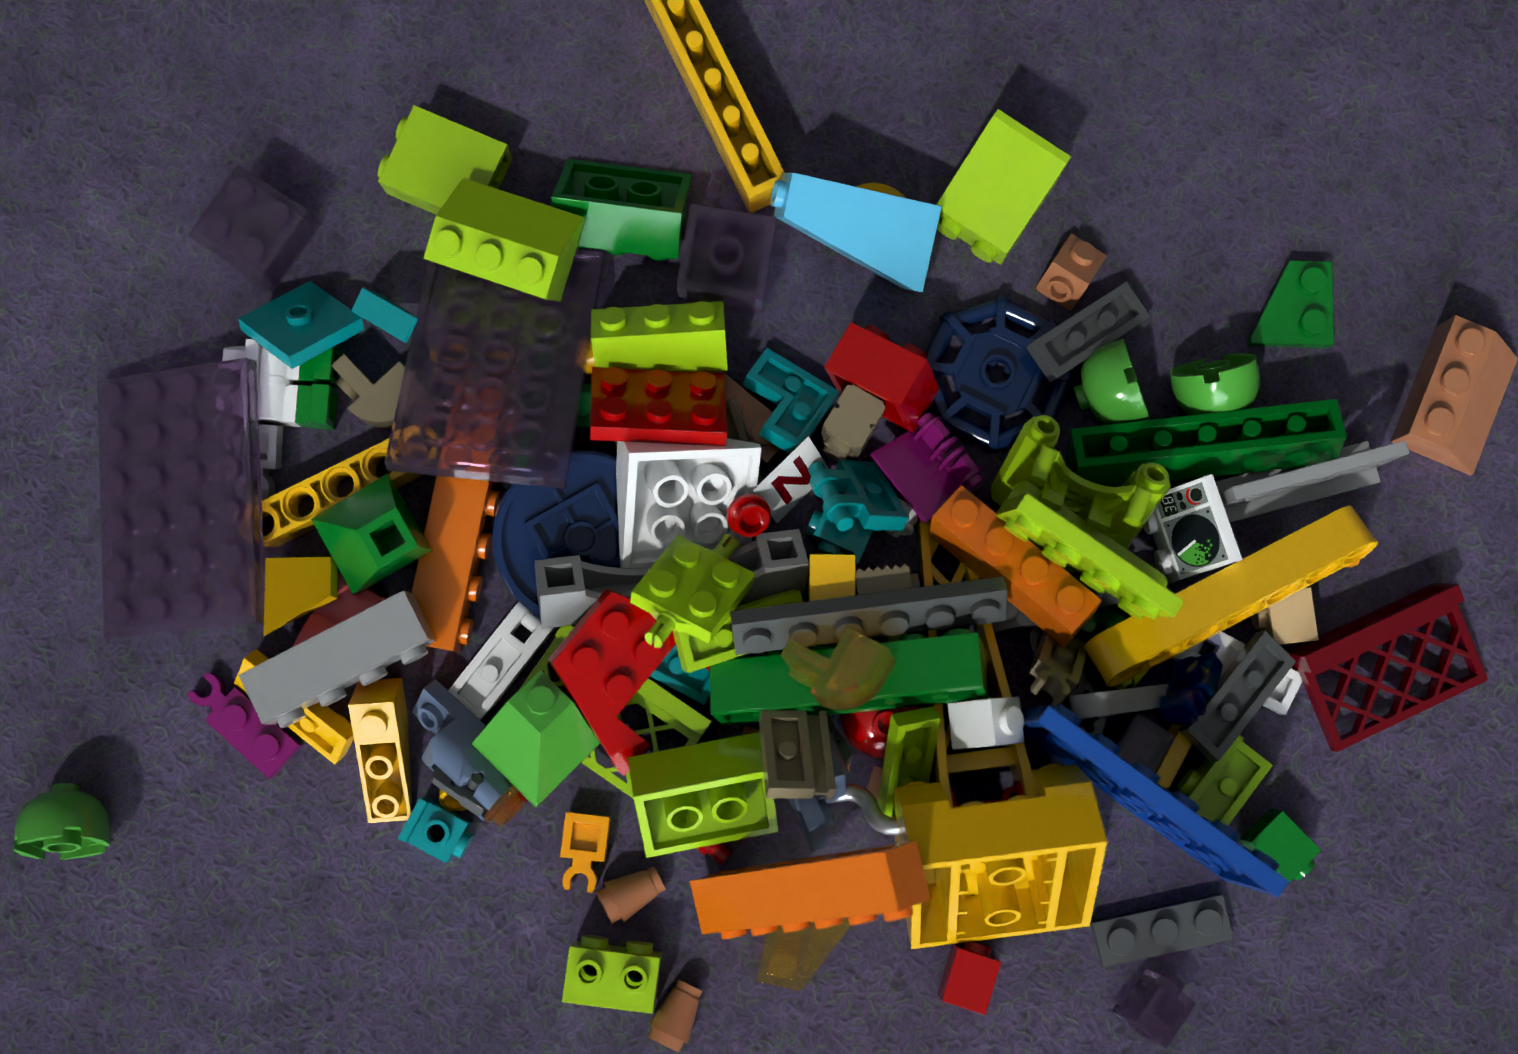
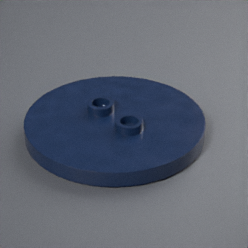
(557, 523)

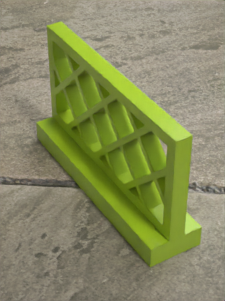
(649, 696)

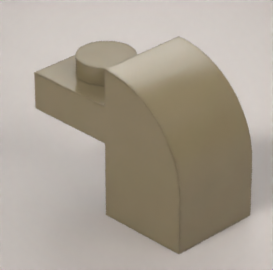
(376, 401)

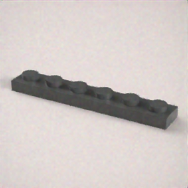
(870, 615)

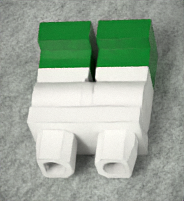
(293, 396)

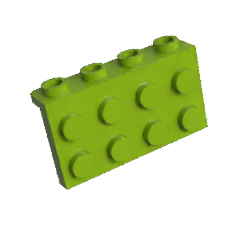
(1090, 552)

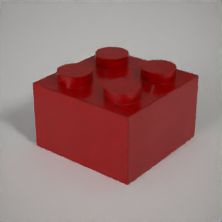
(886, 371)

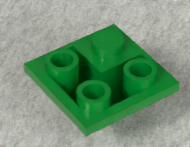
(371, 534)

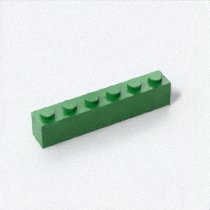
(1210, 443)
(924, 674)

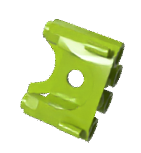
(1112, 510)

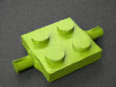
(692, 589)

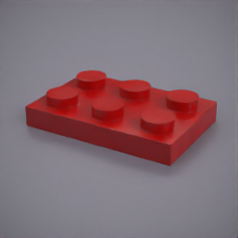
(658, 406)

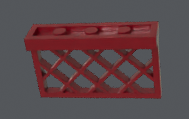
(1384, 628)

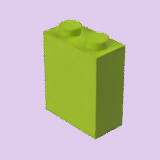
(434, 158)

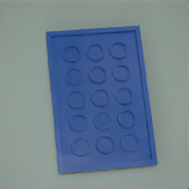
(1137, 791)

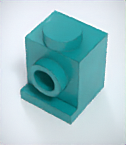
(835, 541)
(456, 827)

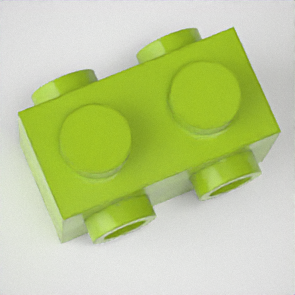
(612, 984)

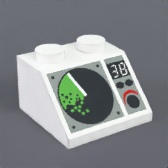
(1192, 531)

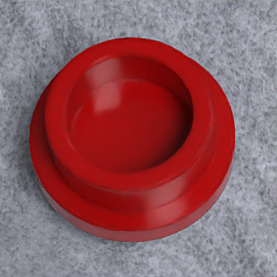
(748, 515)

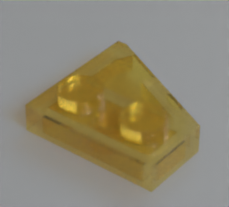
(795, 956)

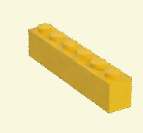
(719, 98)

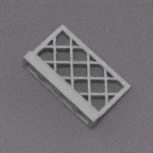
(1278, 489)

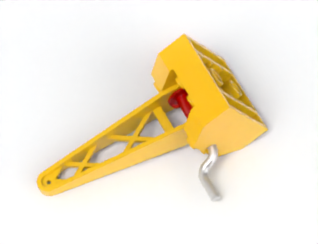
(994, 862)

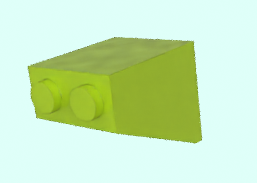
(1000, 188)

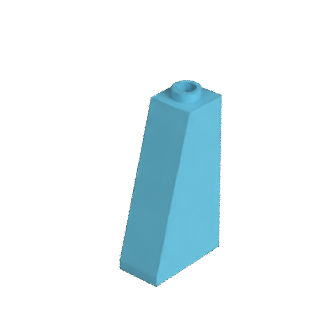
(867, 226)

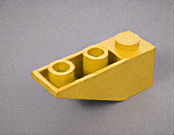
(382, 748)

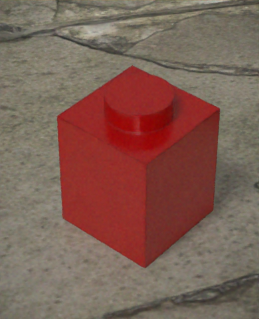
(969, 976)

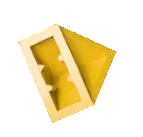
(296, 588)

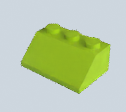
(505, 239)
(661, 337)
(701, 795)

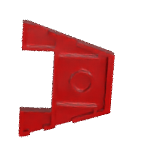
(606, 665)

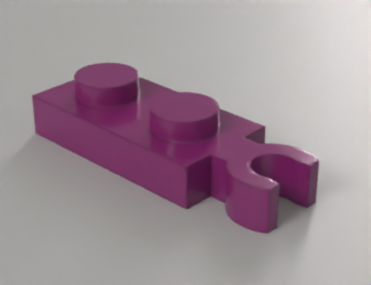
(236, 720)

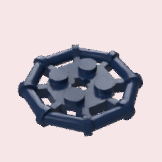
(972, 381)

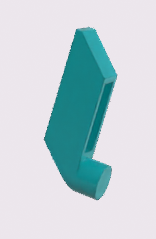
(385, 314)

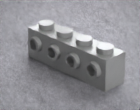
(337, 659)

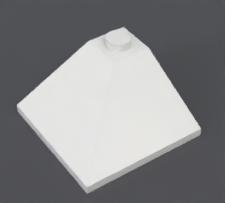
(680, 492)

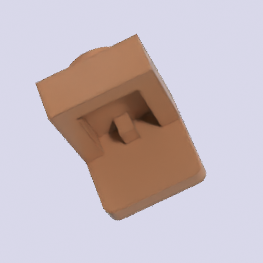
(1071, 272)

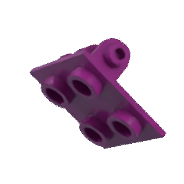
(927, 466)

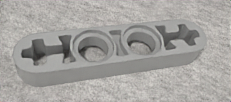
(1117, 701)

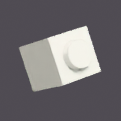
(986, 722)

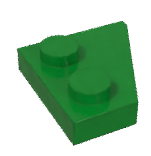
(1298, 309)

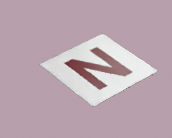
(789, 480)

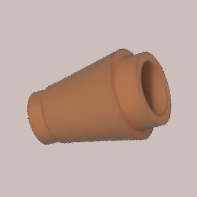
(629, 893)
(675, 1017)

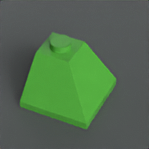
(537, 739)

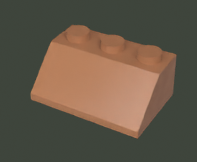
(1456, 394)

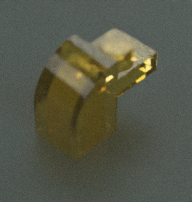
(849, 676)

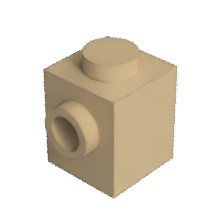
(1289, 619)

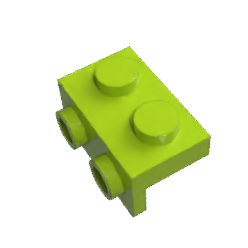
(1225, 784)

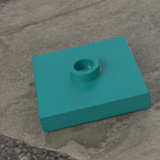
(301, 324)

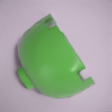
(1217, 384)
(1111, 386)
(62, 823)

